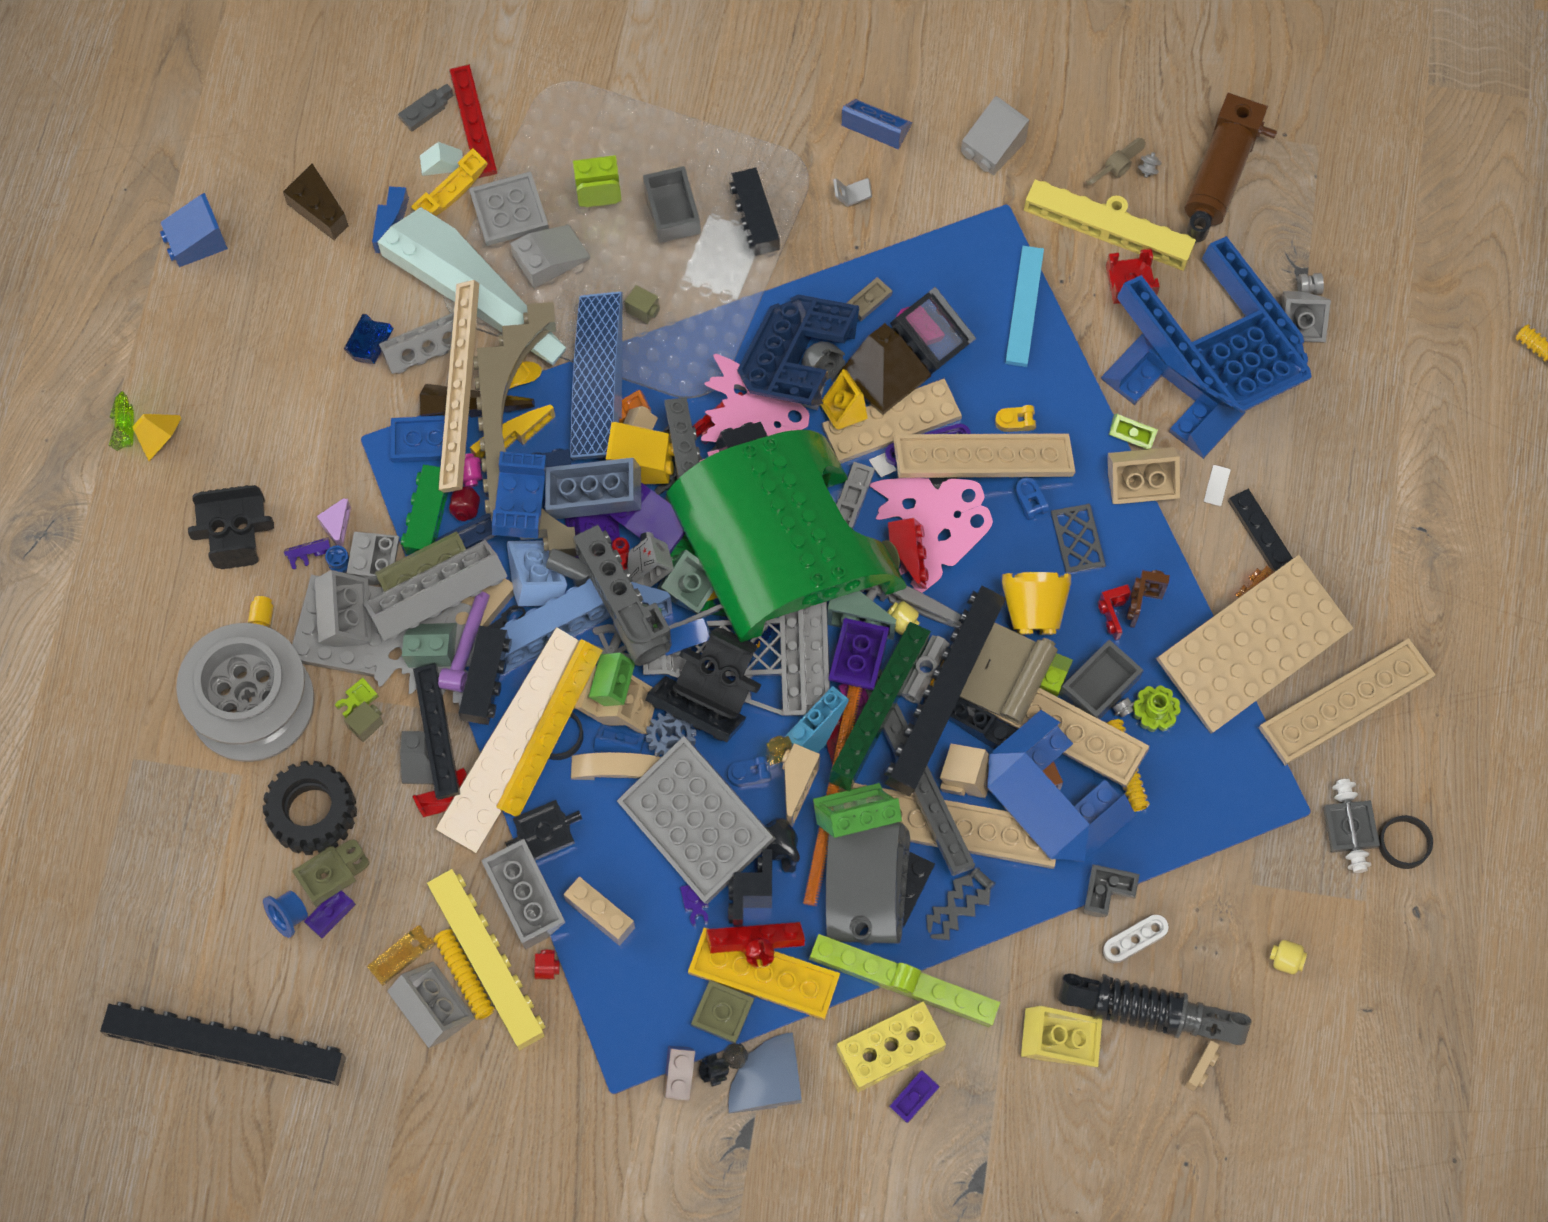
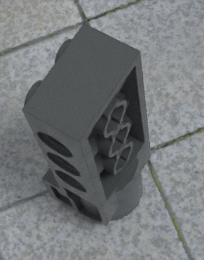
(624, 603)

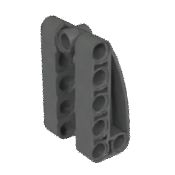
(867, 884)

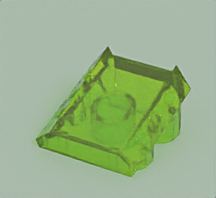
(122, 423)

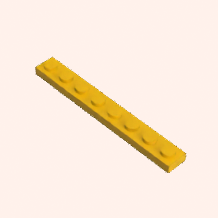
(549, 728)

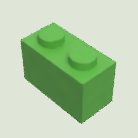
(612, 679)

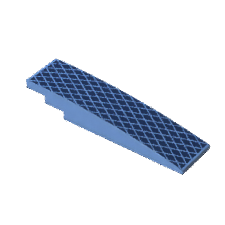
(596, 374)

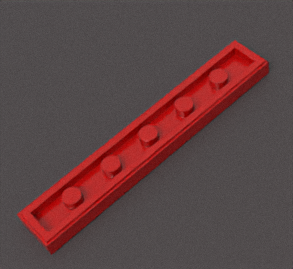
(472, 116)

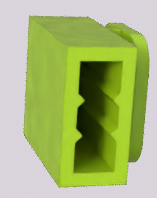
(597, 181)

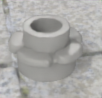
(1123, 707)

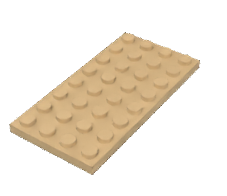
(1254, 644)

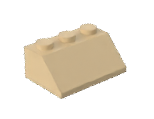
(1144, 475)

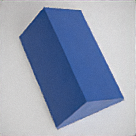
(875, 123)

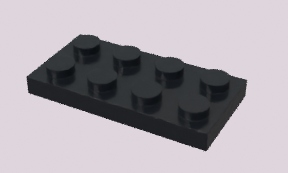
(665, 698)

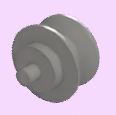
(1149, 165)

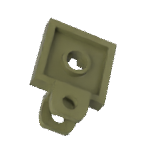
(335, 863)

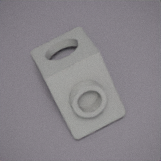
(854, 192)

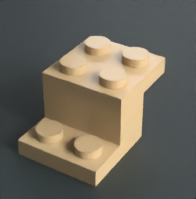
(634, 713)

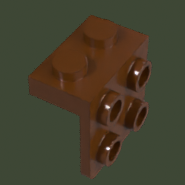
(1150, 584)

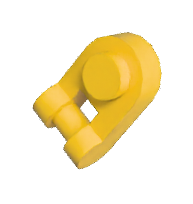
(1007, 419)

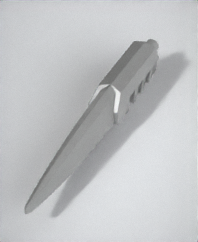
(922, 603)

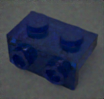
(365, 339)

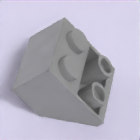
(370, 554)

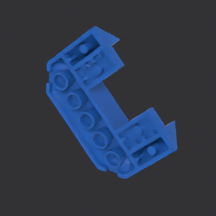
(1201, 424)
(1039, 806)

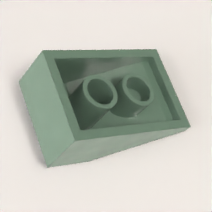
(859, 608)

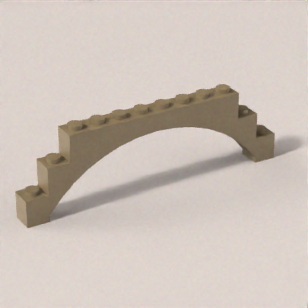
(496, 371)

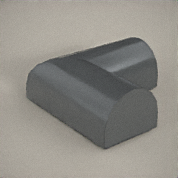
(567, 566)
(1103, 884)

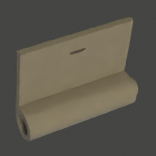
(1013, 675)

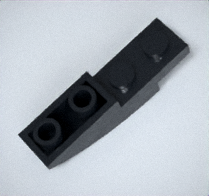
(980, 723)

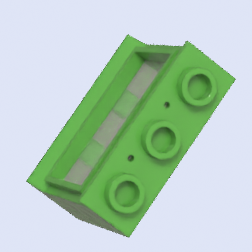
(856, 810)

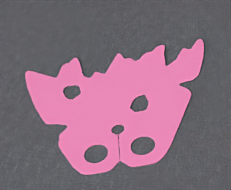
(748, 407)
(936, 512)

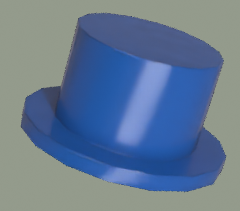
(285, 912)

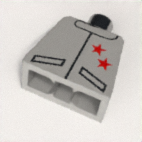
(649, 560)

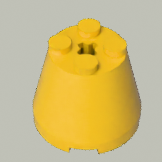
(1036, 601)

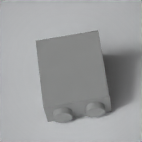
(995, 136)

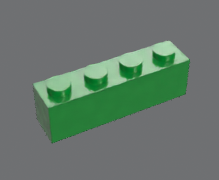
(426, 512)

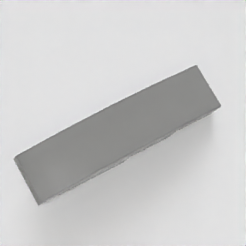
(855, 492)

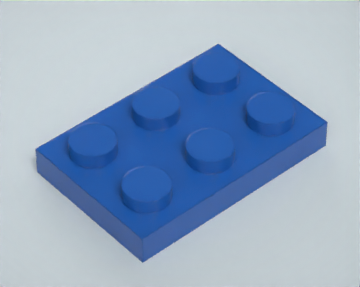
(417, 438)

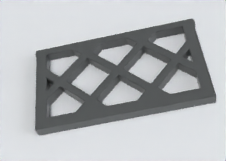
(1065, 551)

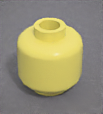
(903, 614)
(1288, 957)

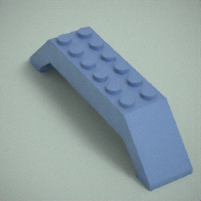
(572, 613)

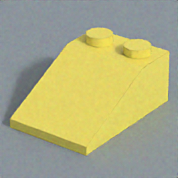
(1061, 1037)

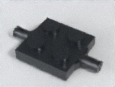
(545, 829)

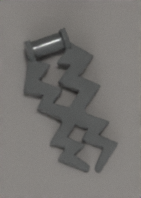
(983, 899)

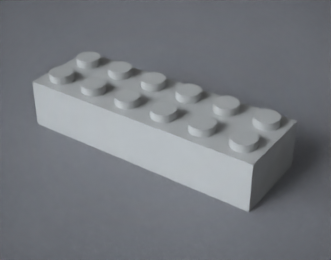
(435, 590)

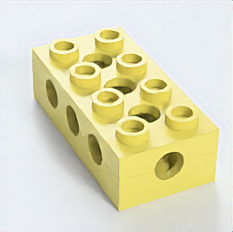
(892, 1030)

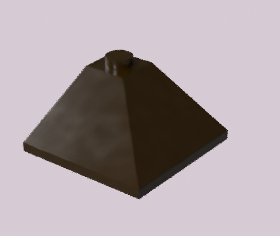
(885, 369)

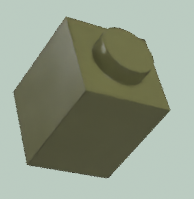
(642, 304)
(364, 721)

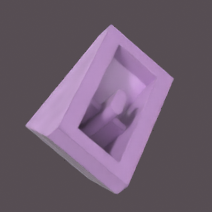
(335, 521)

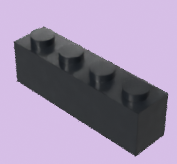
(755, 211)
(484, 675)

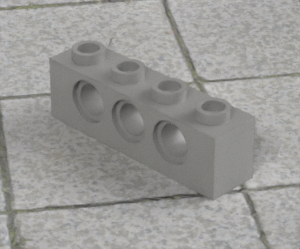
(414, 339)

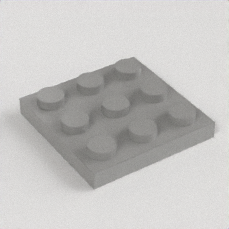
(508, 208)

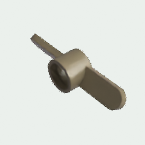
(1119, 161)

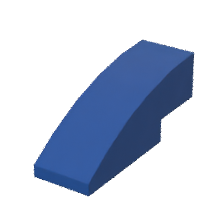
(389, 214)

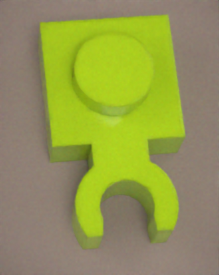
(357, 695)

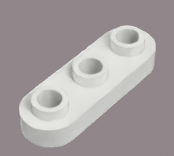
(1142, 931)

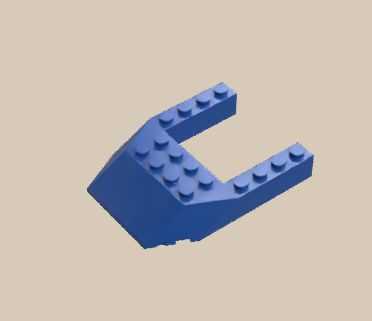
(1235, 363)

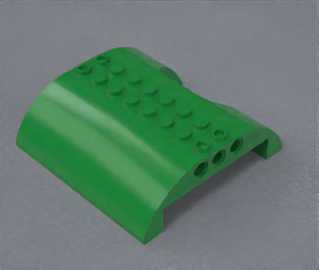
(774, 530)

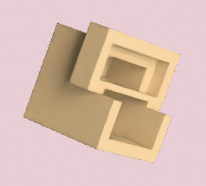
(965, 771)

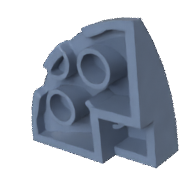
(767, 1077)

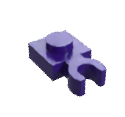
(694, 903)

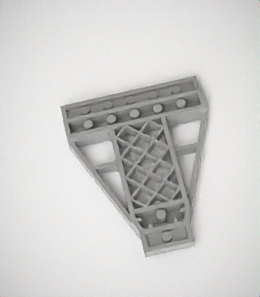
(802, 657)

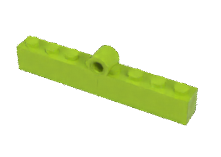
(904, 980)

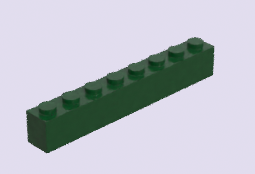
(879, 707)

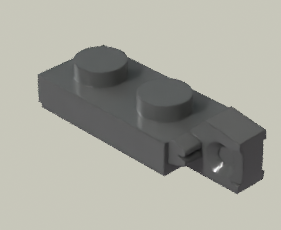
(426, 107)

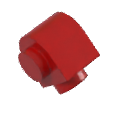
(546, 966)

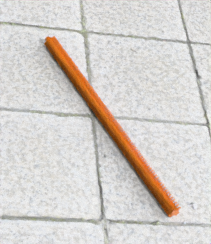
(822, 839)

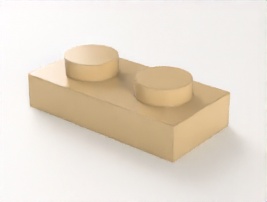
(1208, 1058)

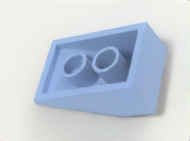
(530, 578)

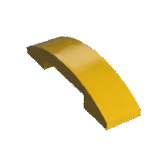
(454, 185)

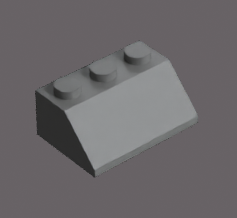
(341, 611)
(430, 1004)

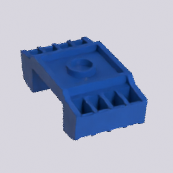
(519, 495)

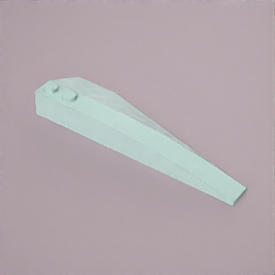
(444, 258)

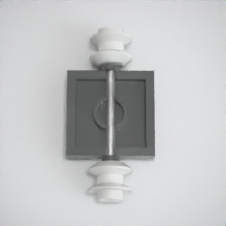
(1351, 826)

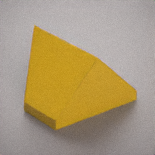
(155, 431)

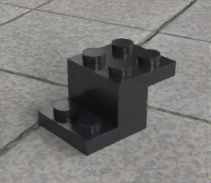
(751, 889)

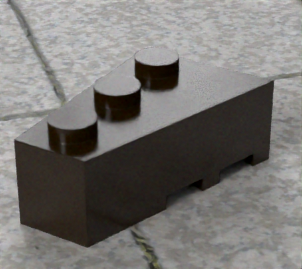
(316, 203)

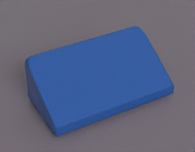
(618, 740)

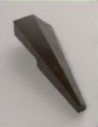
(434, 399)

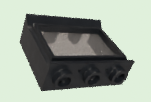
(933, 330)

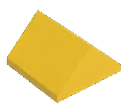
(844, 402)

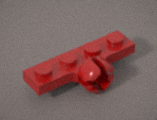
(756, 941)

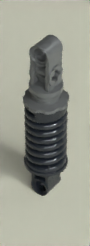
(1168, 1011)

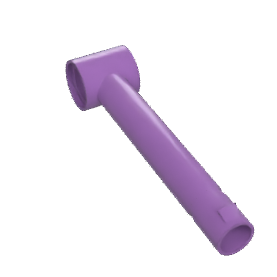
(455, 677)

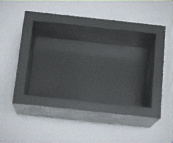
(671, 204)
(1102, 681)

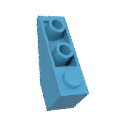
(819, 722)

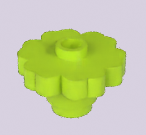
(1156, 708)

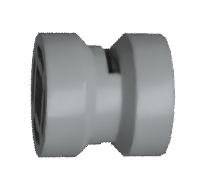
(1311, 284)

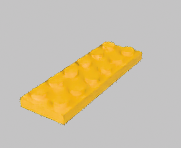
(783, 982)

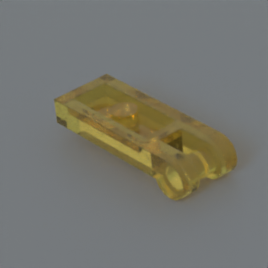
(400, 955)

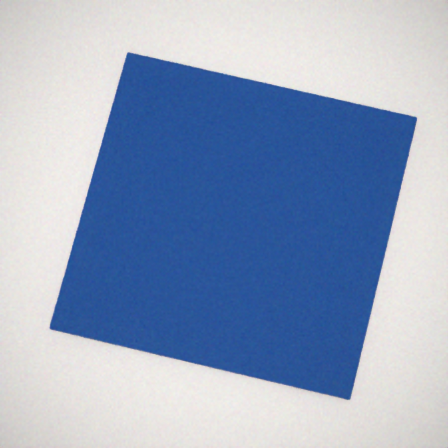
(1199, 785)

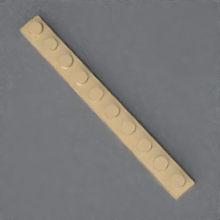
(459, 386)

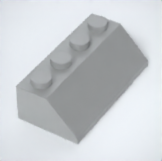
(524, 893)

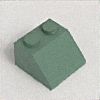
(687, 583)
(430, 645)

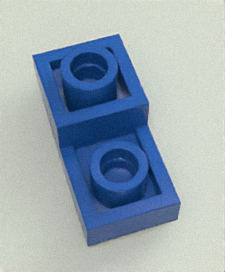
(689, 635)

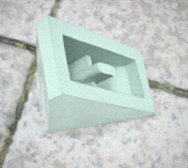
(440, 159)

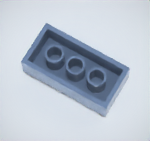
(593, 488)

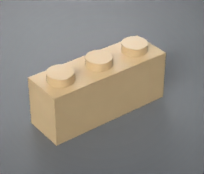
(599, 911)

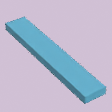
(1024, 306)

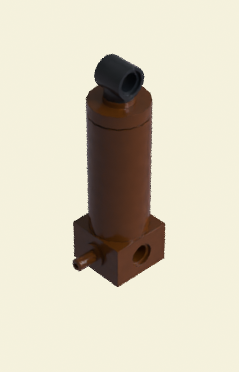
(1232, 141)

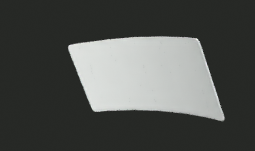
(881, 465)
(1217, 485)

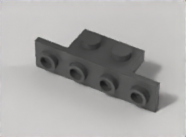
(682, 434)

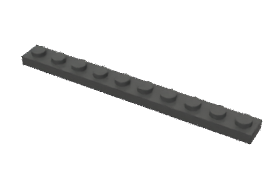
(931, 802)

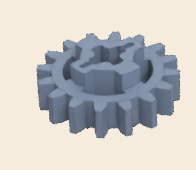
(668, 726)

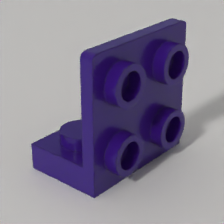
(604, 521)

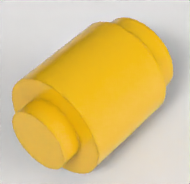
(261, 611)

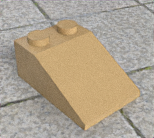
(800, 771)

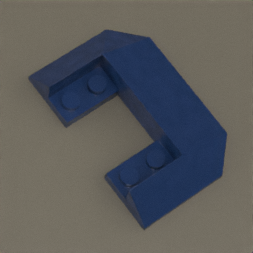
(773, 356)

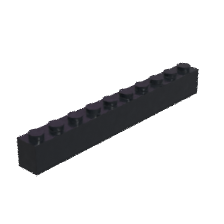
(944, 692)
(223, 1044)

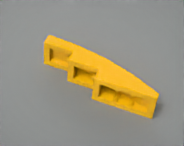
(521, 428)

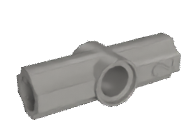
(919, 680)

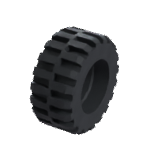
(289, 787)

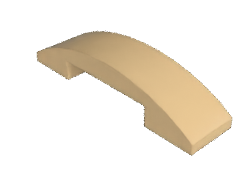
(611, 765)

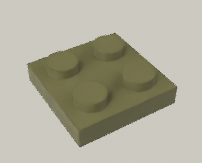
(722, 1012)

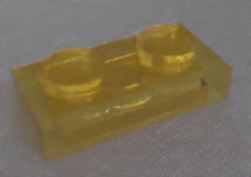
(776, 749)

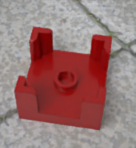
(1126, 270)

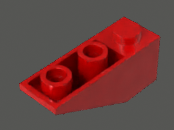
(907, 538)

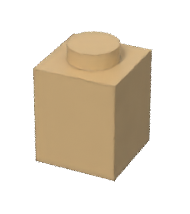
(641, 418)

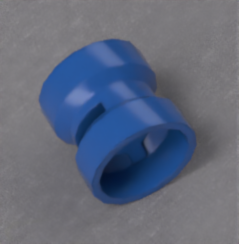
(335, 555)

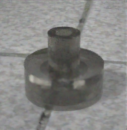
(735, 1055)

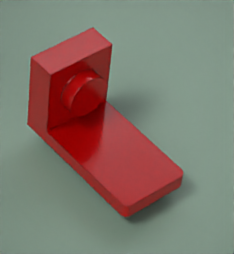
(1116, 597)

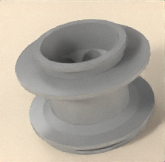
(278, 706)

